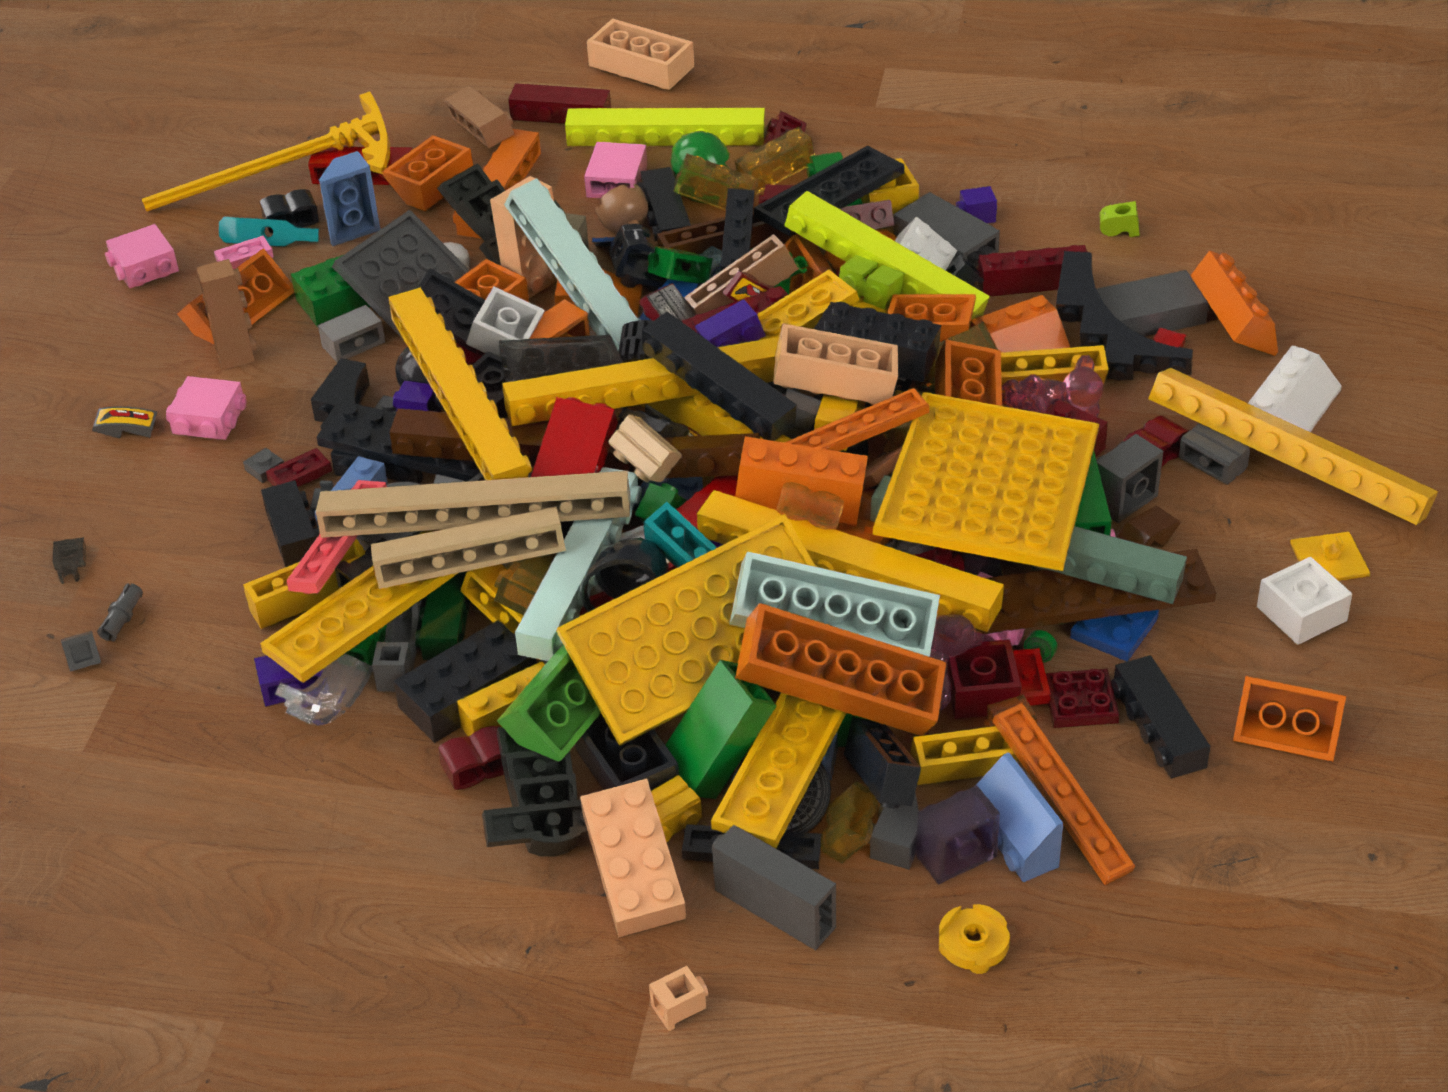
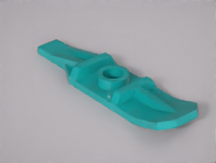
(284, 233)

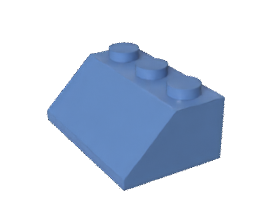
(349, 199)
(1027, 824)

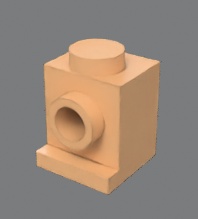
(678, 996)

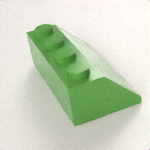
(551, 709)

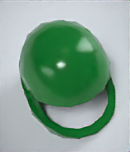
(698, 144)

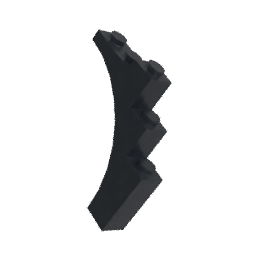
(1124, 348)
(349, 383)

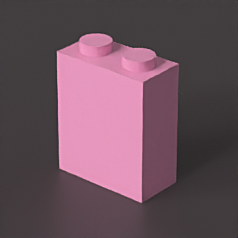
(614, 166)

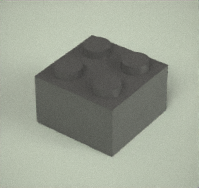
(1130, 476)

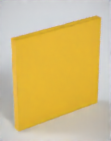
(1335, 553)

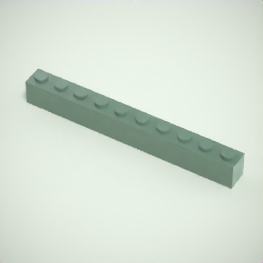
(1107, 560)

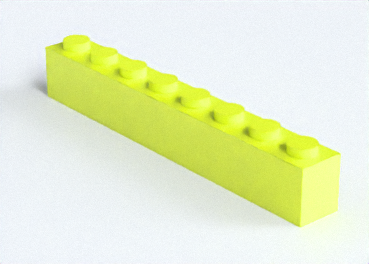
(663, 125)
(849, 237)

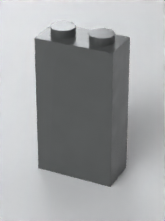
(962, 230)
(1157, 302)
(774, 886)

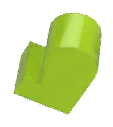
(1120, 218)

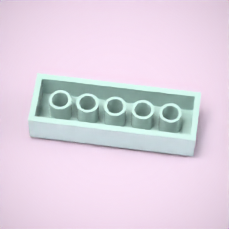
(838, 599)

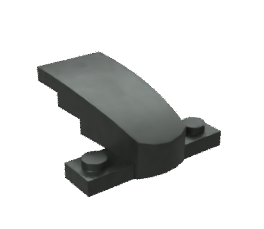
(470, 197)
(542, 799)

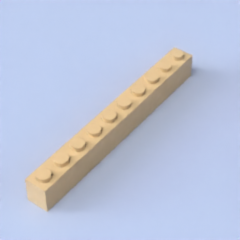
(470, 502)

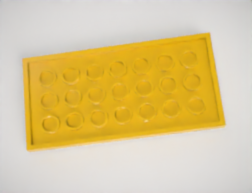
(662, 640)

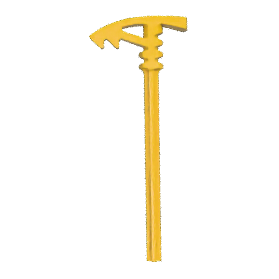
(375, 154)

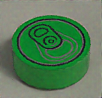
(1043, 641)

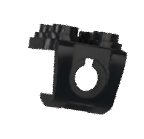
(632, 259)

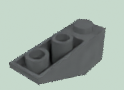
(895, 835)

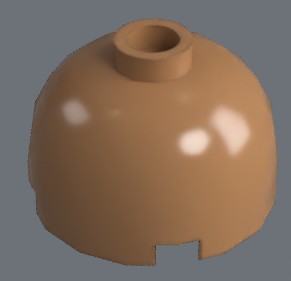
(622, 207)

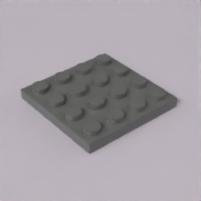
(396, 262)

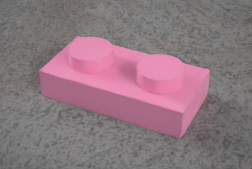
(243, 251)

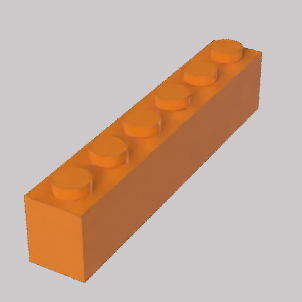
(508, 165)

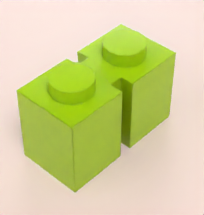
(878, 286)

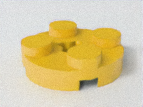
(970, 954)

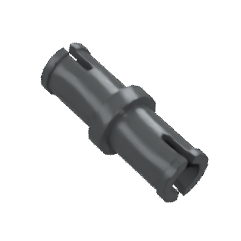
(120, 612)

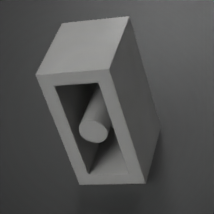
(351, 333)

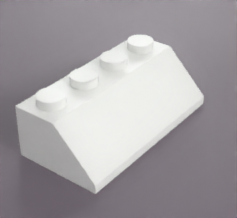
(1298, 389)

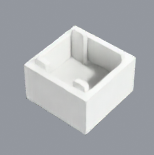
(1304, 600)

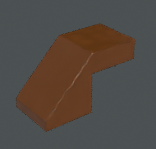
(1150, 527)

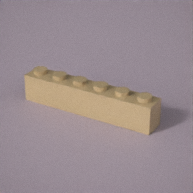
(467, 547)

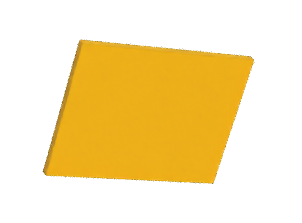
(989, 481)

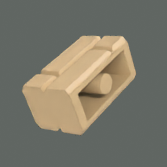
(644, 449)

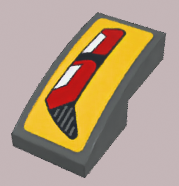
(116, 419)

